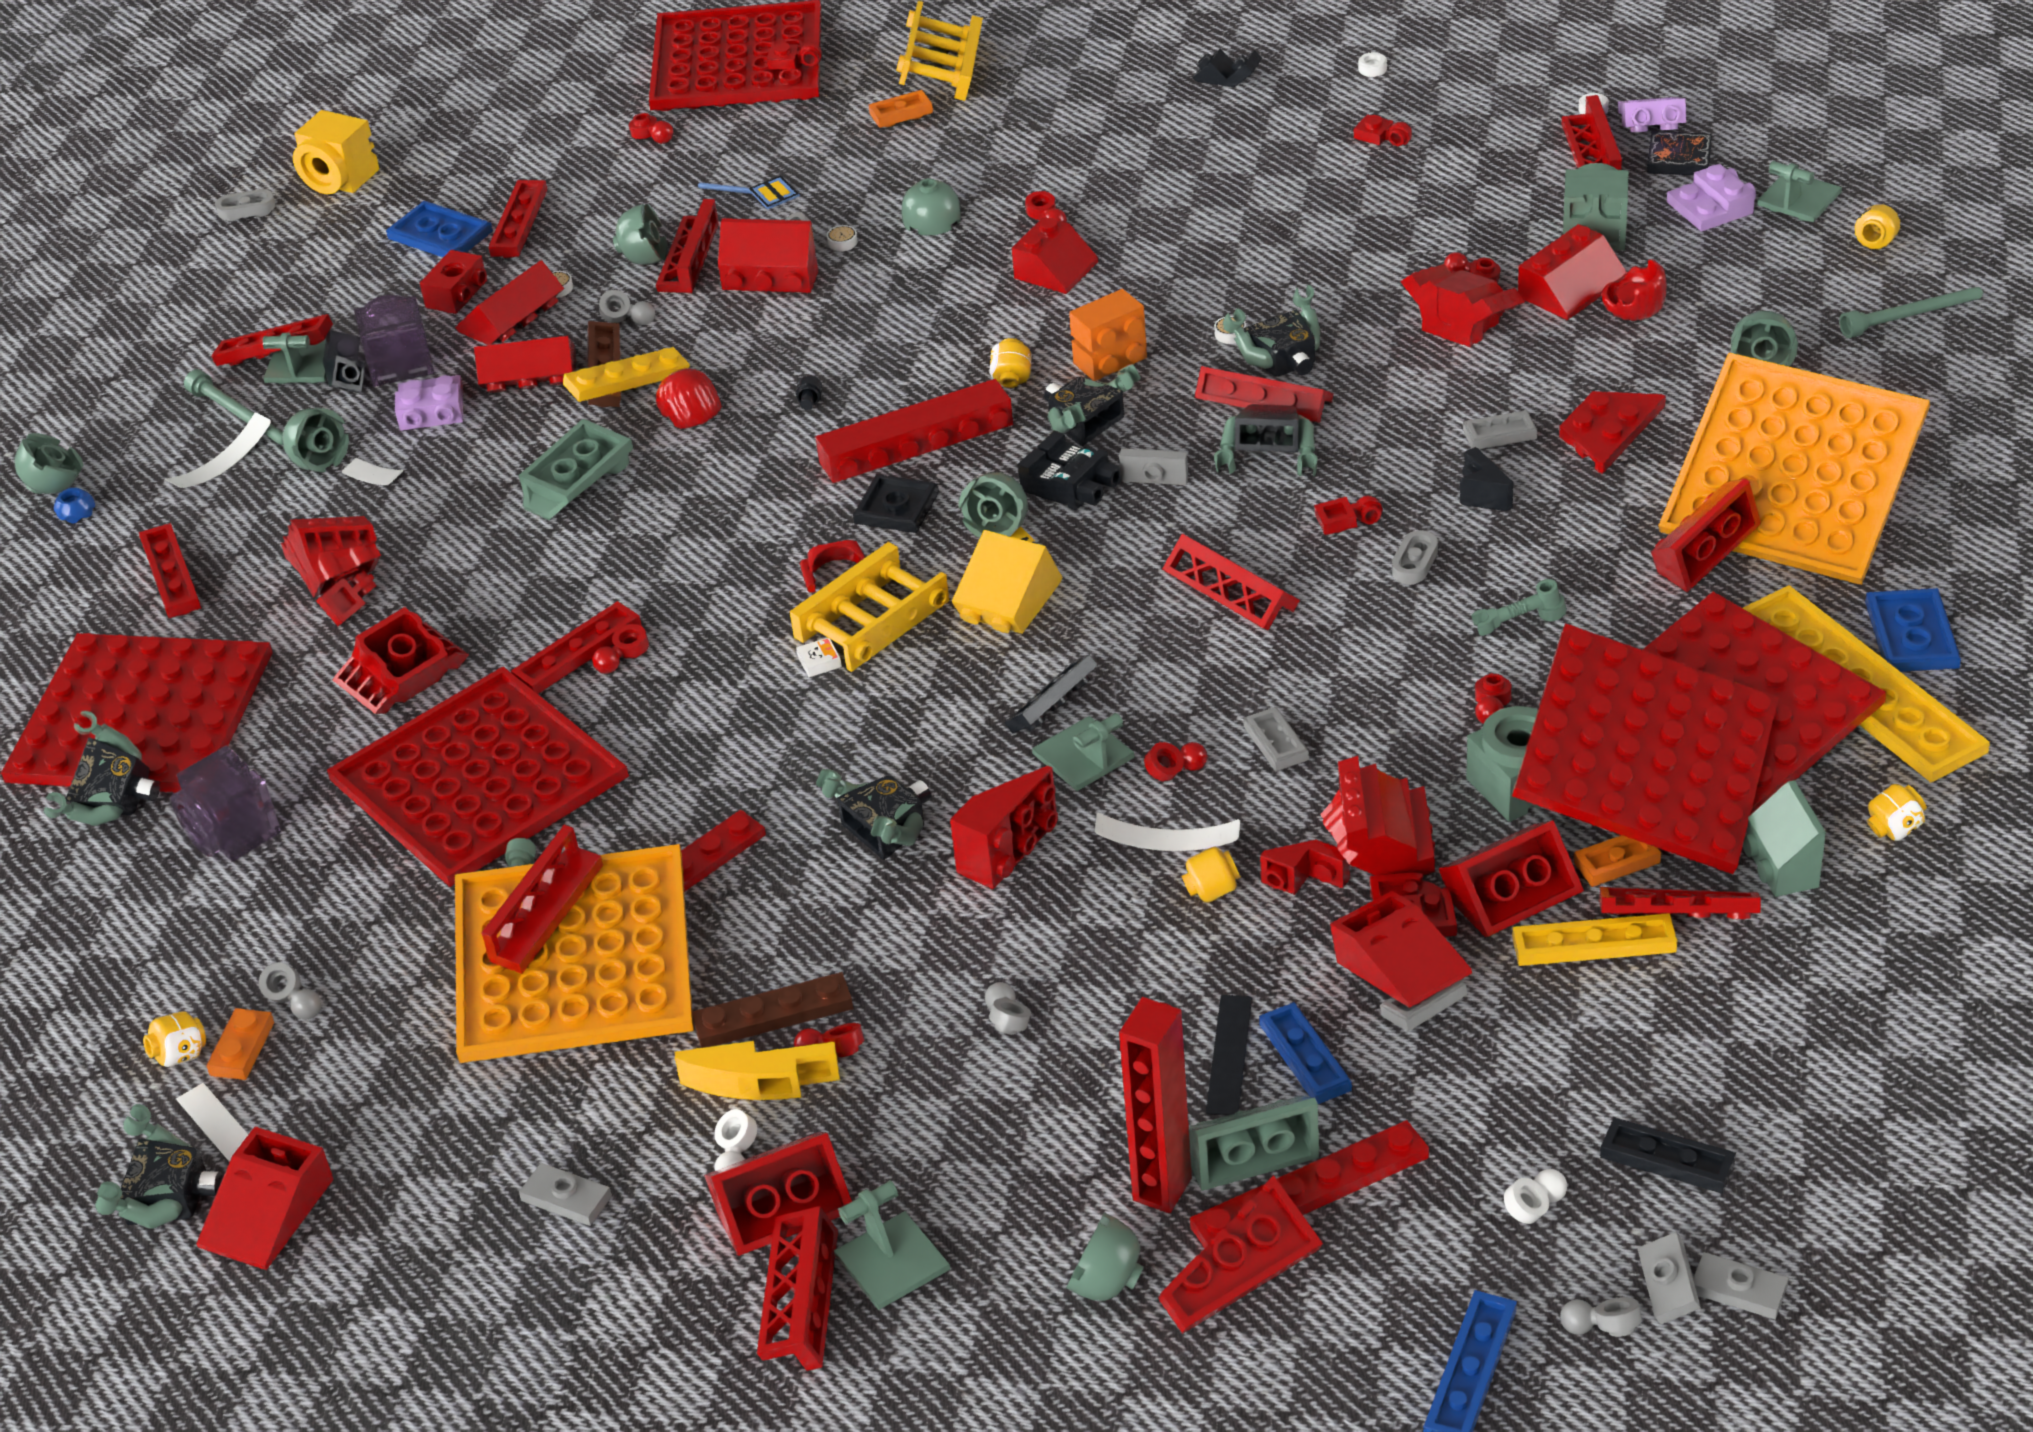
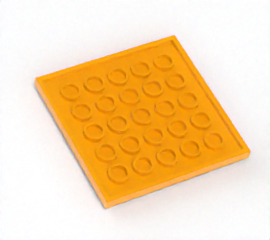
(1817, 460)
(600, 978)

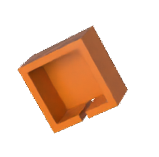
(1108, 334)

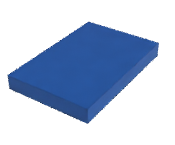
(439, 229)
(1913, 629)

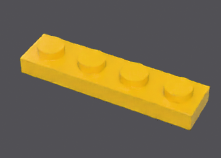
(624, 374)
(1594, 939)

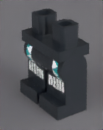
(1067, 472)

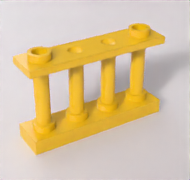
(965, 49)
(853, 587)

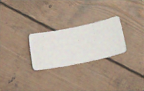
(370, 473)

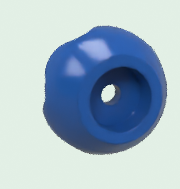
(73, 505)

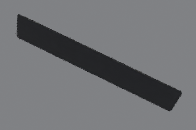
(1229, 1055)

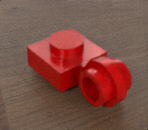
(787, 56)
(1377, 130)
(1341, 515)
(345, 597)

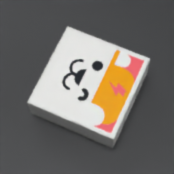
(818, 657)

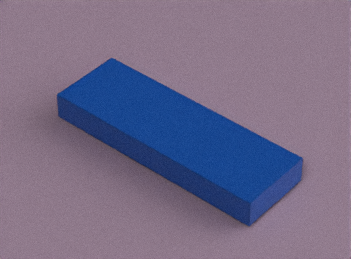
(1305, 1053)

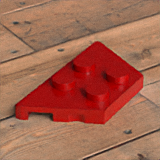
(1609, 424)

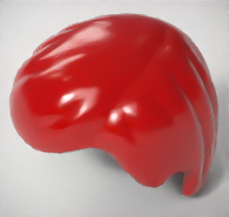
(1638, 293)
(688, 398)

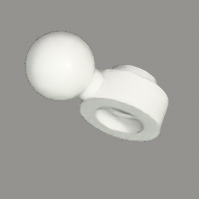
(735, 1134)
(1530, 1198)

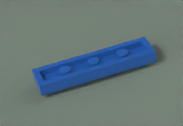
(1471, 1364)

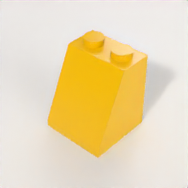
(1006, 583)

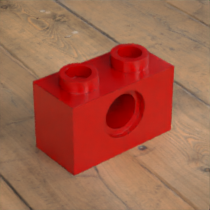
(453, 281)

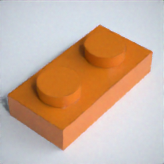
(900, 108)
(1615, 859)
(240, 1044)

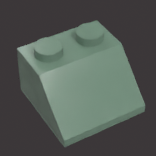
(1786, 842)

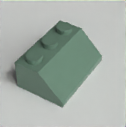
(1254, 1141)

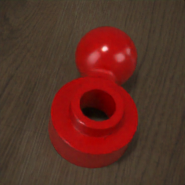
(646, 126)
(1042, 204)
(1483, 267)
(628, 642)
(1491, 695)
(1191, 757)
(846, 1038)

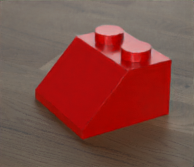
(1052, 256)

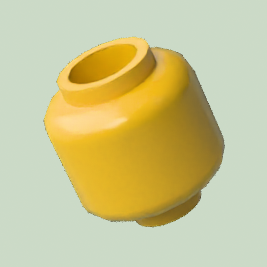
(1877, 226)
(1211, 874)

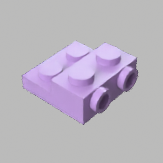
(1659, 111)
(1713, 198)
(429, 402)

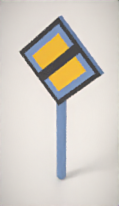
(769, 193)

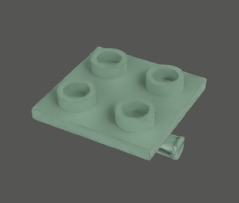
(1798, 193)
(295, 361)
(1085, 751)
(892, 1254)

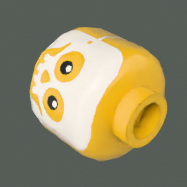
(1010, 363)
(1896, 812)
(175, 1039)

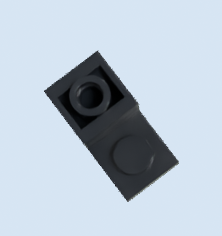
(1221, 70)
(342, 361)

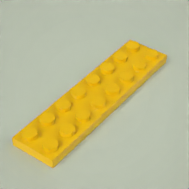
(1910, 719)

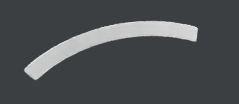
(227, 458)
(1166, 838)

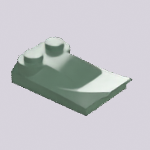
(572, 467)

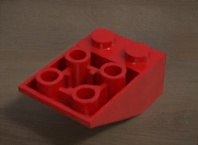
(1003, 826)
(1397, 949)
(264, 1197)

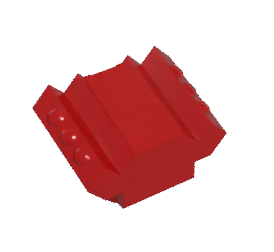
(1459, 303)
(330, 550)
(397, 661)
(1380, 822)

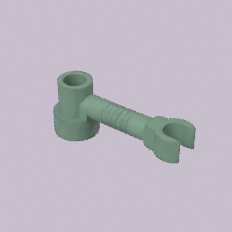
(1548, 601)

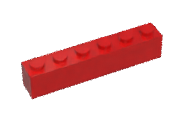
(914, 430)
(1156, 1104)

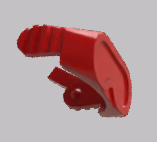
(825, 553)

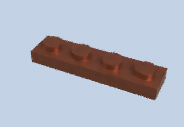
(603, 347)
(772, 1010)

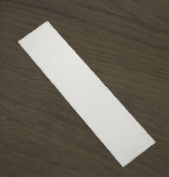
(213, 1119)

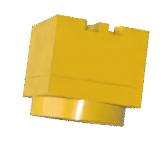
(334, 153)

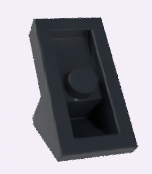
(1484, 483)

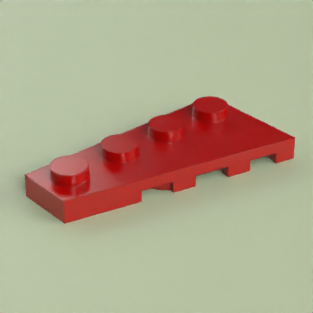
(1693, 902)
(1247, 1253)

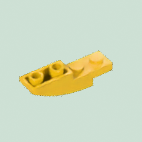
(767, 1075)

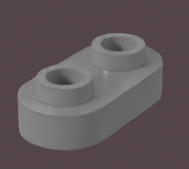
(245, 204)
(1414, 557)

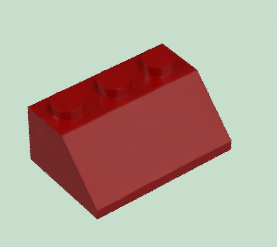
(767, 255)
(1569, 272)
(512, 305)
(524, 363)
(1707, 534)
(1512, 878)
(776, 1184)

